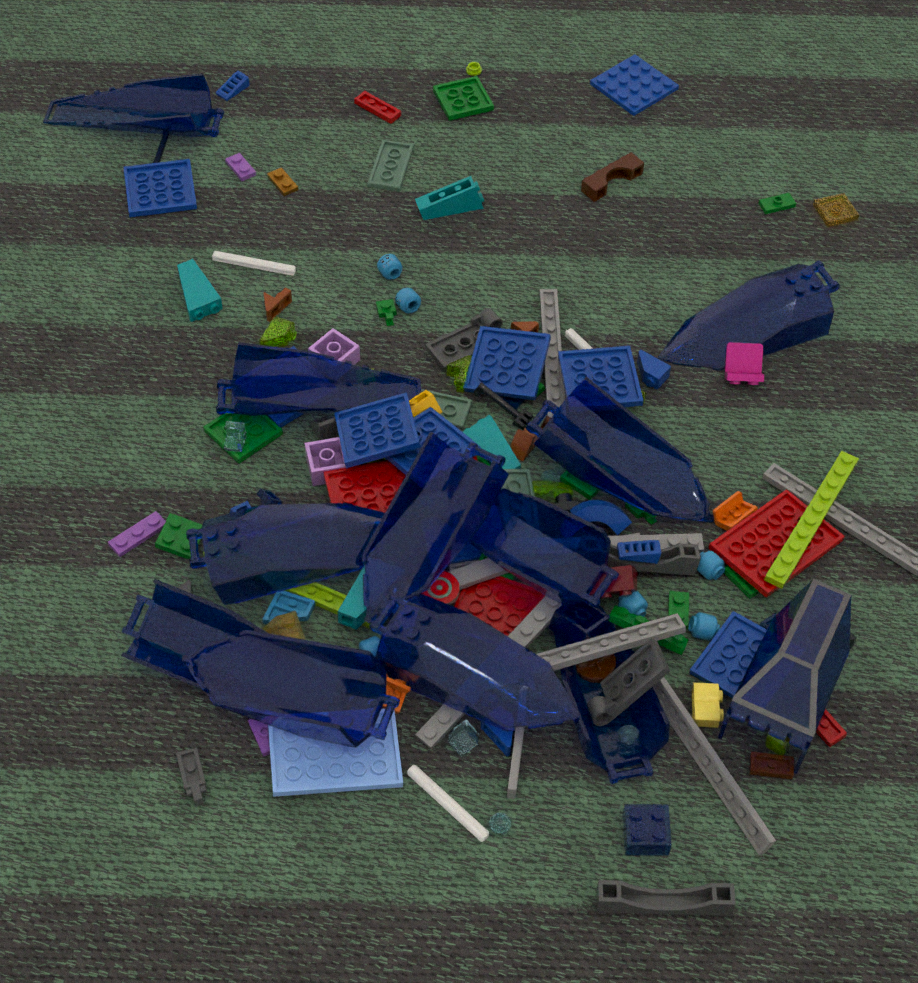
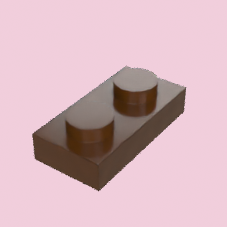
(771, 765)

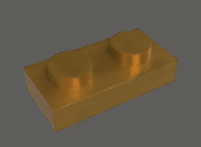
(282, 181)

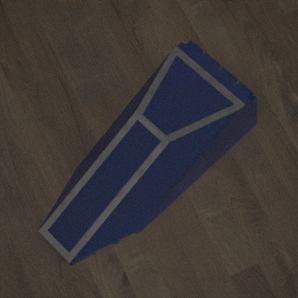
(796, 667)

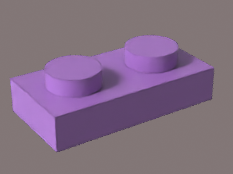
(240, 167)

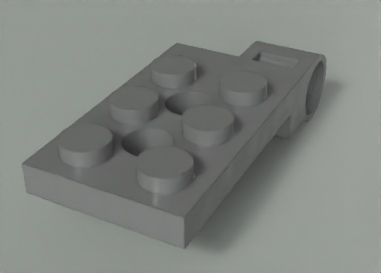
(453, 340)
(617, 685)

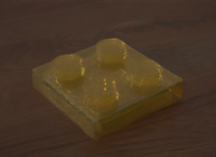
(836, 209)

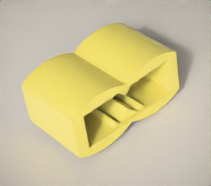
(706, 705)

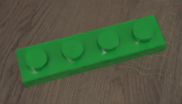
(624, 619)

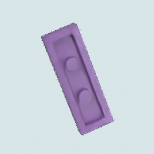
(137, 534)

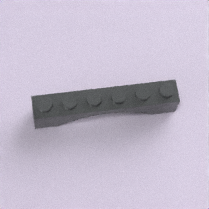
(673, 560)
(708, 899)

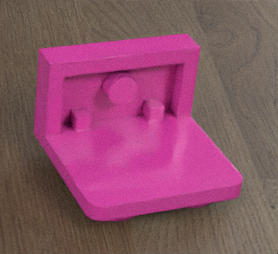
(744, 363)

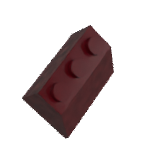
(623, 585)

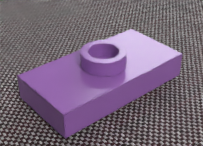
(261, 735)

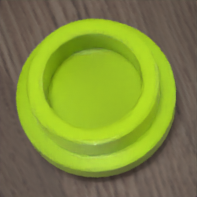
(473, 69)

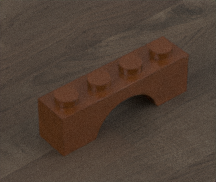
(626, 167)

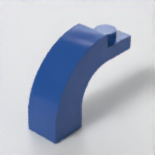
(603, 512)

